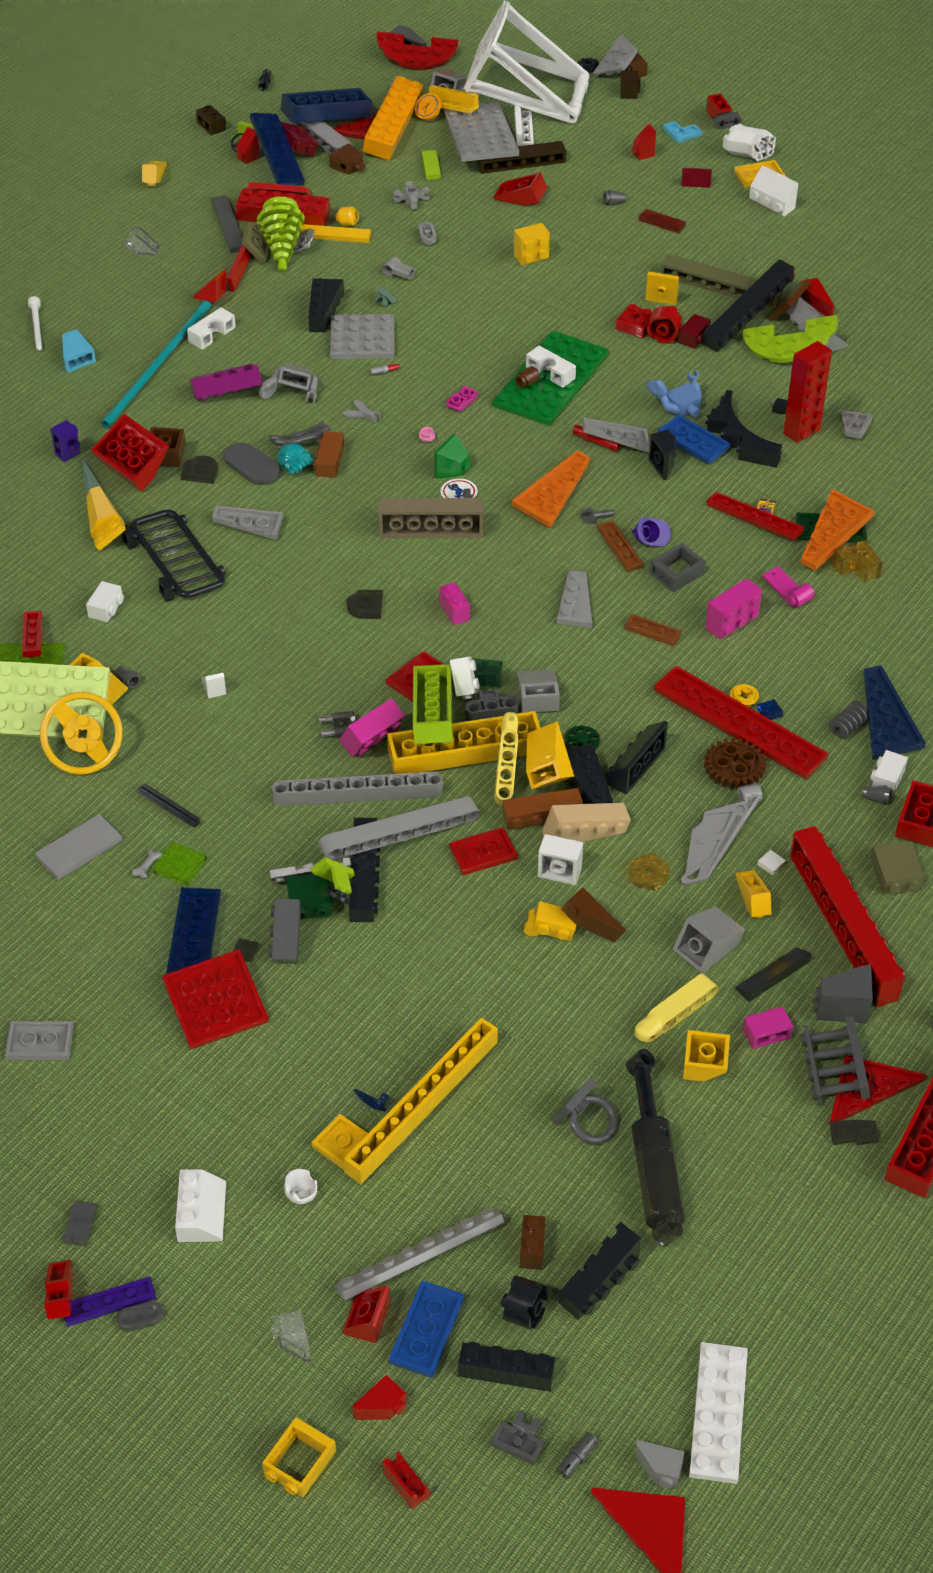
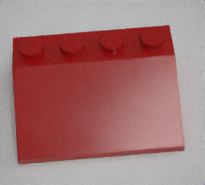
(131, 452)

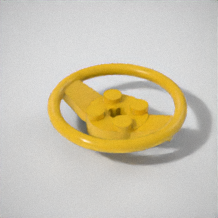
(73, 725)

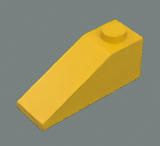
(153, 172)
(754, 893)

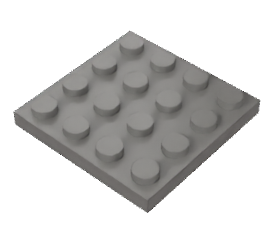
(362, 336)

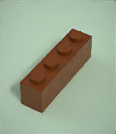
(535, 808)

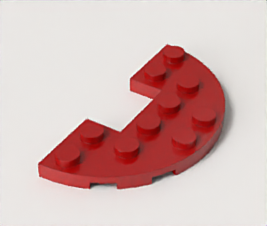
(415, 56)

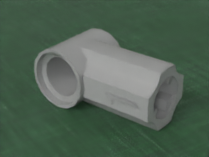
(395, 267)

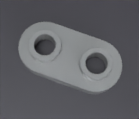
(427, 233)

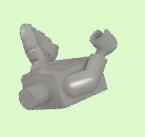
(290, 375)

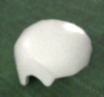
(300, 1186)

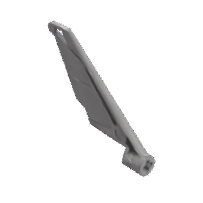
(717, 832)

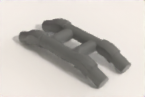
(302, 436)

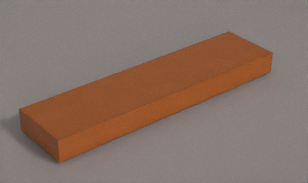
(620, 546)

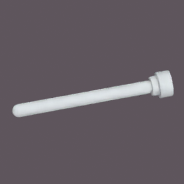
(34, 304)

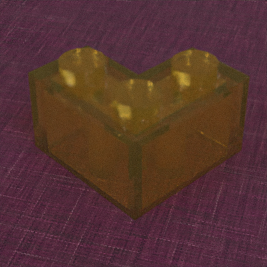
(857, 558)

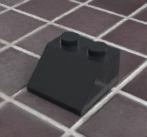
(662, 452)

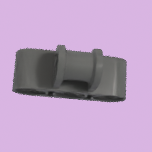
(490, 705)

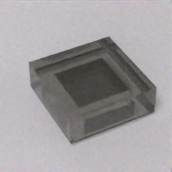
(247, 948)

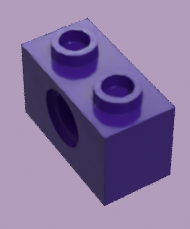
(65, 440)

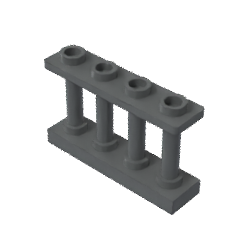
(851, 1049)

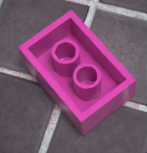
(733, 608)
(372, 728)

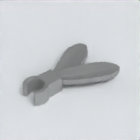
(362, 412)

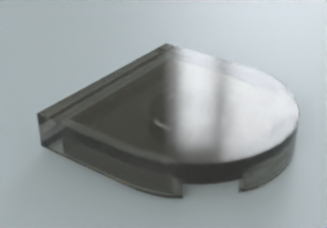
(200, 469)
(365, 604)

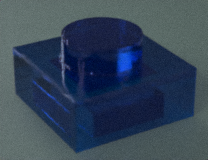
(770, 709)

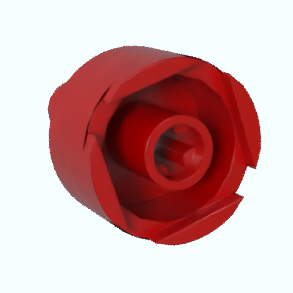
(664, 324)

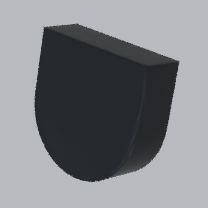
(780, 406)

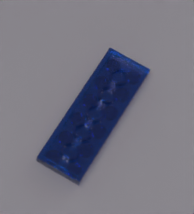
(277, 149)
(194, 927)

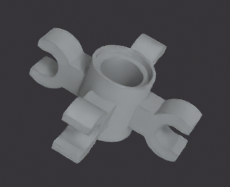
(411, 194)

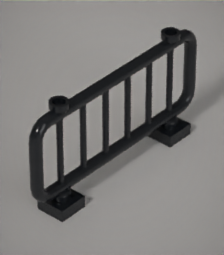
(168, 584)

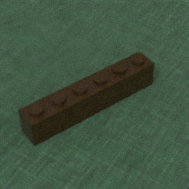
(529, 156)

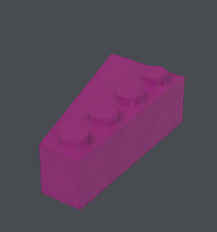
(224, 381)

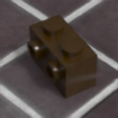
(211, 120)

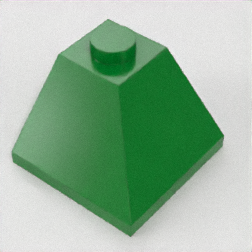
(451, 459)

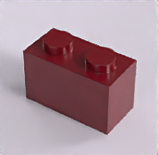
(692, 331)

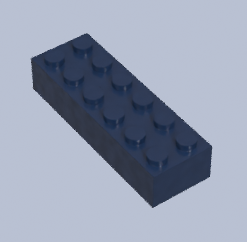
(326, 105)

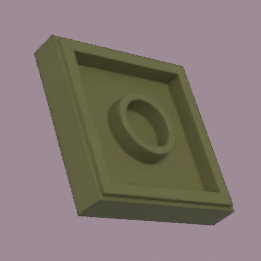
(255, 243)

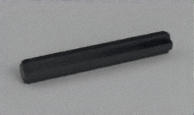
(169, 805)

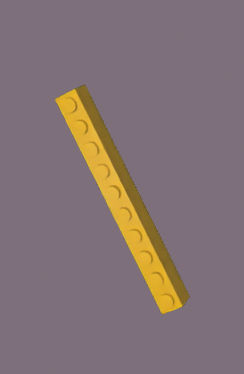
(420, 1101)

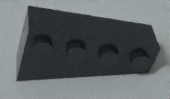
(588, 775)
(601, 1272)

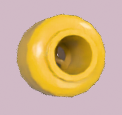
(347, 216)

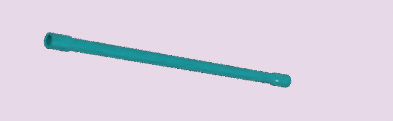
(112, 416)

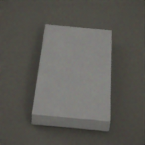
(78, 847)

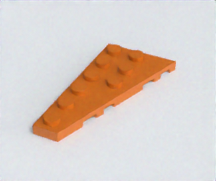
(550, 493)
(835, 526)

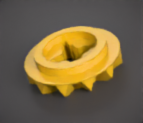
(748, 691)

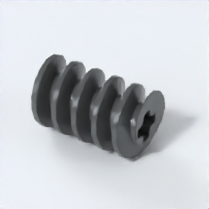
(848, 719)

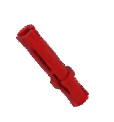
(598, 440)

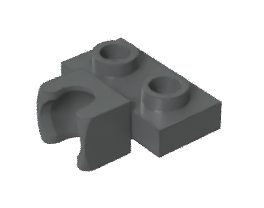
(519, 1439)

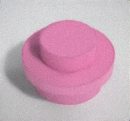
(427, 434)

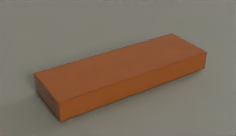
(652, 630)

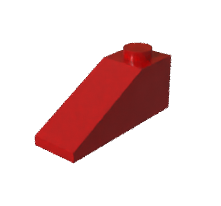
(818, 298)

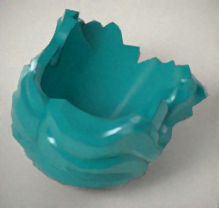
(294, 458)

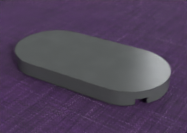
(251, 463)

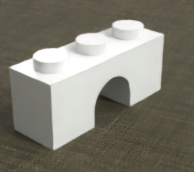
(218, 321)
(561, 370)

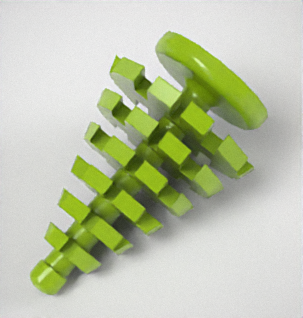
(281, 228)

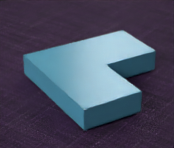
(681, 134)

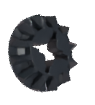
(588, 64)

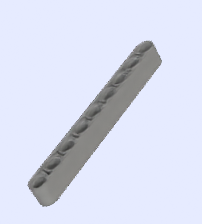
(357, 788)
(398, 828)

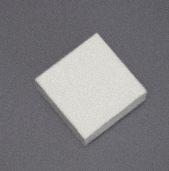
(771, 862)

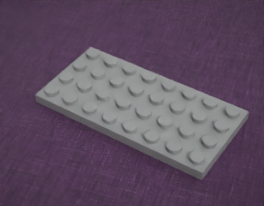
(481, 133)

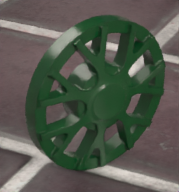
(581, 738)

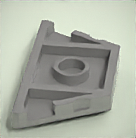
(617, 57)

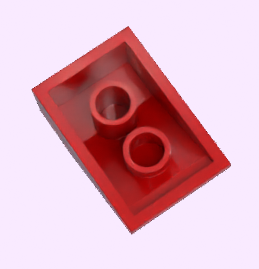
(522, 190)

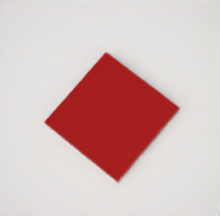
(215, 999)

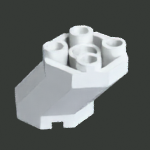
(749, 142)

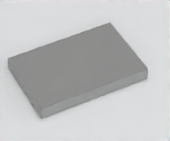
(39, 1040)

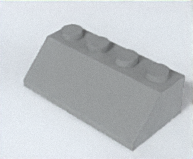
(801, 311)

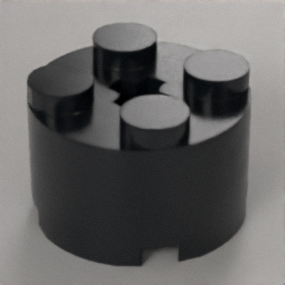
(524, 1302)

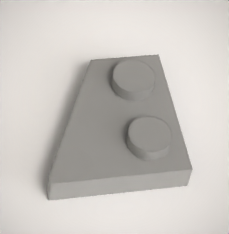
(855, 423)

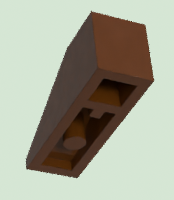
(592, 916)

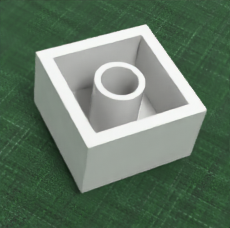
(560, 859)

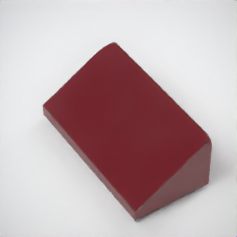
(696, 177)

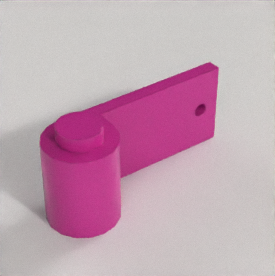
(787, 588)

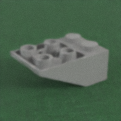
(538, 690)

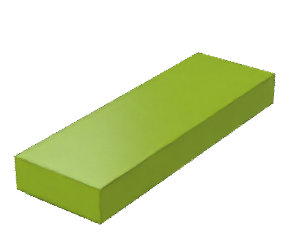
(431, 165)

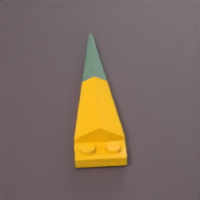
(103, 517)

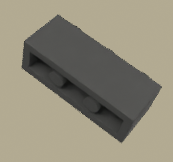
(285, 931)

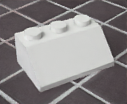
(774, 191)
(200, 1207)

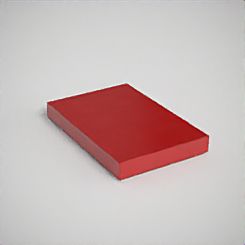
(403, 678)
(483, 851)

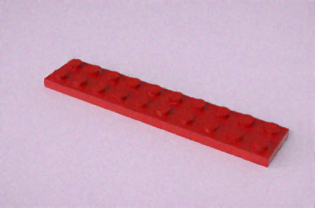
(741, 722)

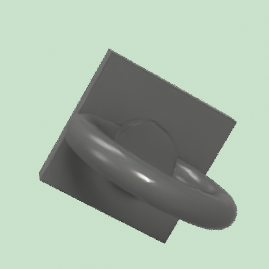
(577, 1104)

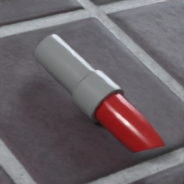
(384, 369)

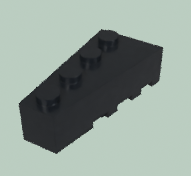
(323, 302)

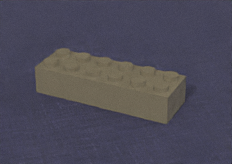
(431, 517)

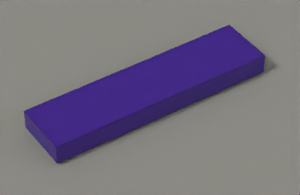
(111, 1301)

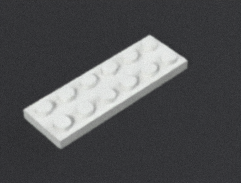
(718, 1413)

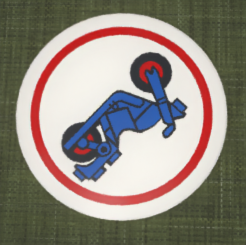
(455, 487)

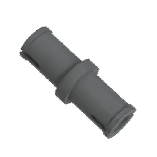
(577, 1455)

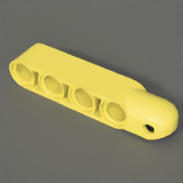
(508, 729)
(676, 1008)

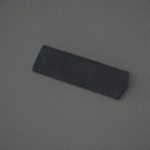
(773, 973)

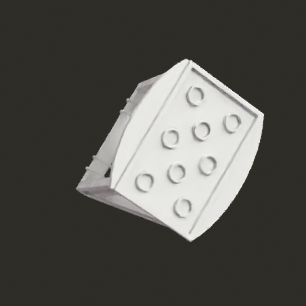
(509, 58)

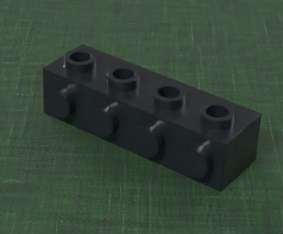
(506, 1366)

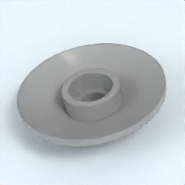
(304, 240)

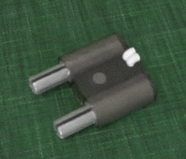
(340, 722)

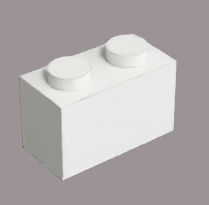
(104, 601)
(889, 770)

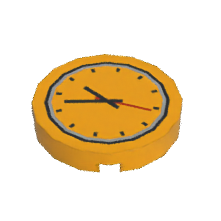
(428, 106)

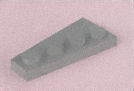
(624, 434)
(250, 520)
(575, 601)
(280, 875)

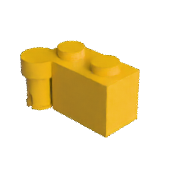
(549, 921)

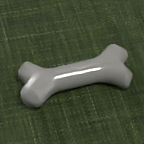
(152, 857)

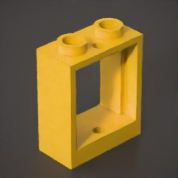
(311, 1437)

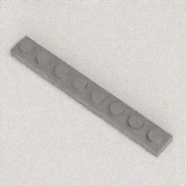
(412, 1256)

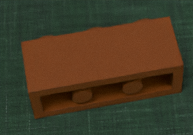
(329, 454)

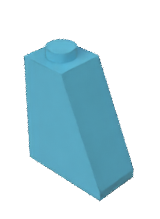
(76, 351)

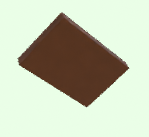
(789, 299)

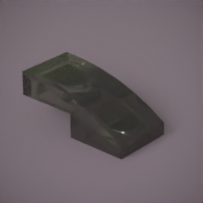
(854, 1130)

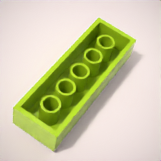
(432, 704)

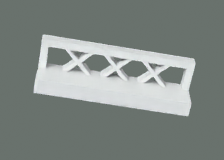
(519, 128)

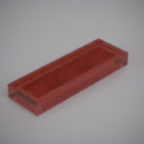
(662, 221)

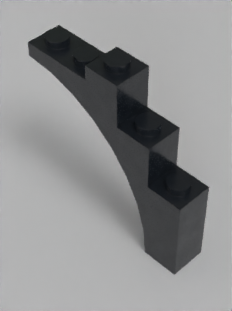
(748, 445)

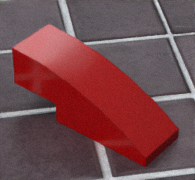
(59, 1289)

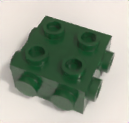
(311, 892)

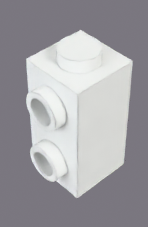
(464, 677)

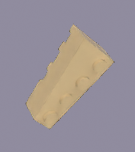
(587, 821)

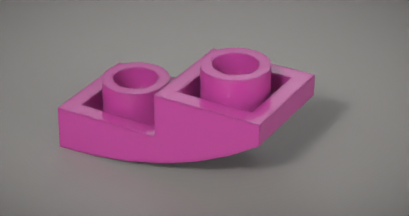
(462, 399)

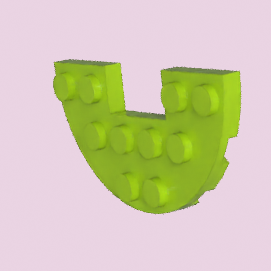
(783, 347)

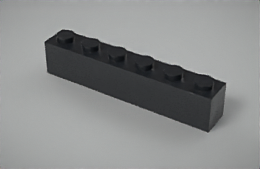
(363, 882)

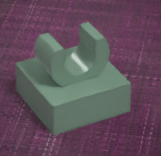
(384, 295)

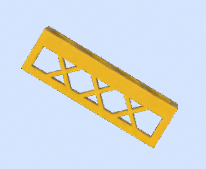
(456, 99)

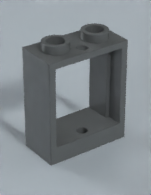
(675, 581)

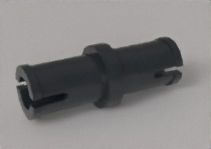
(264, 79)

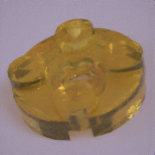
(652, 863)

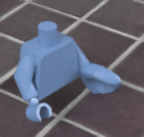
(681, 400)

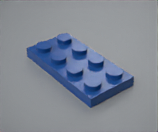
(696, 439)
(426, 1329)

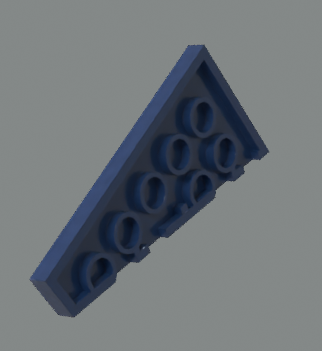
(888, 718)

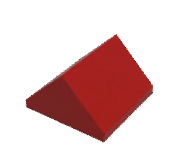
(214, 289)
(368, 1314)

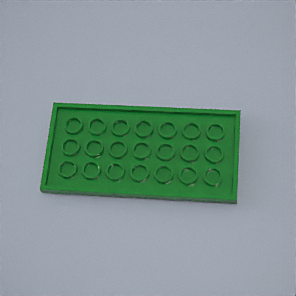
(544, 399)

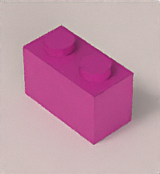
(454, 603)
(767, 1027)

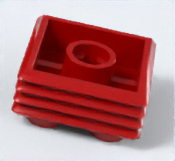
(634, 320)

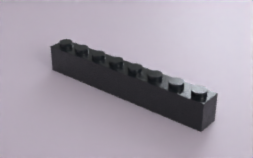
(748, 305)

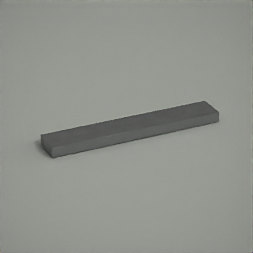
(228, 223)

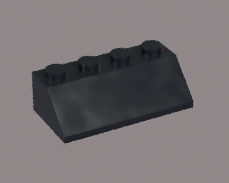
(638, 757)

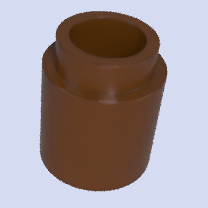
(527, 377)

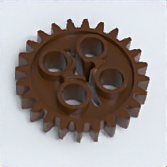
(734, 763)

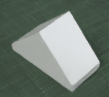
(214, 685)

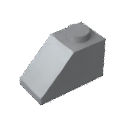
(660, 1463)

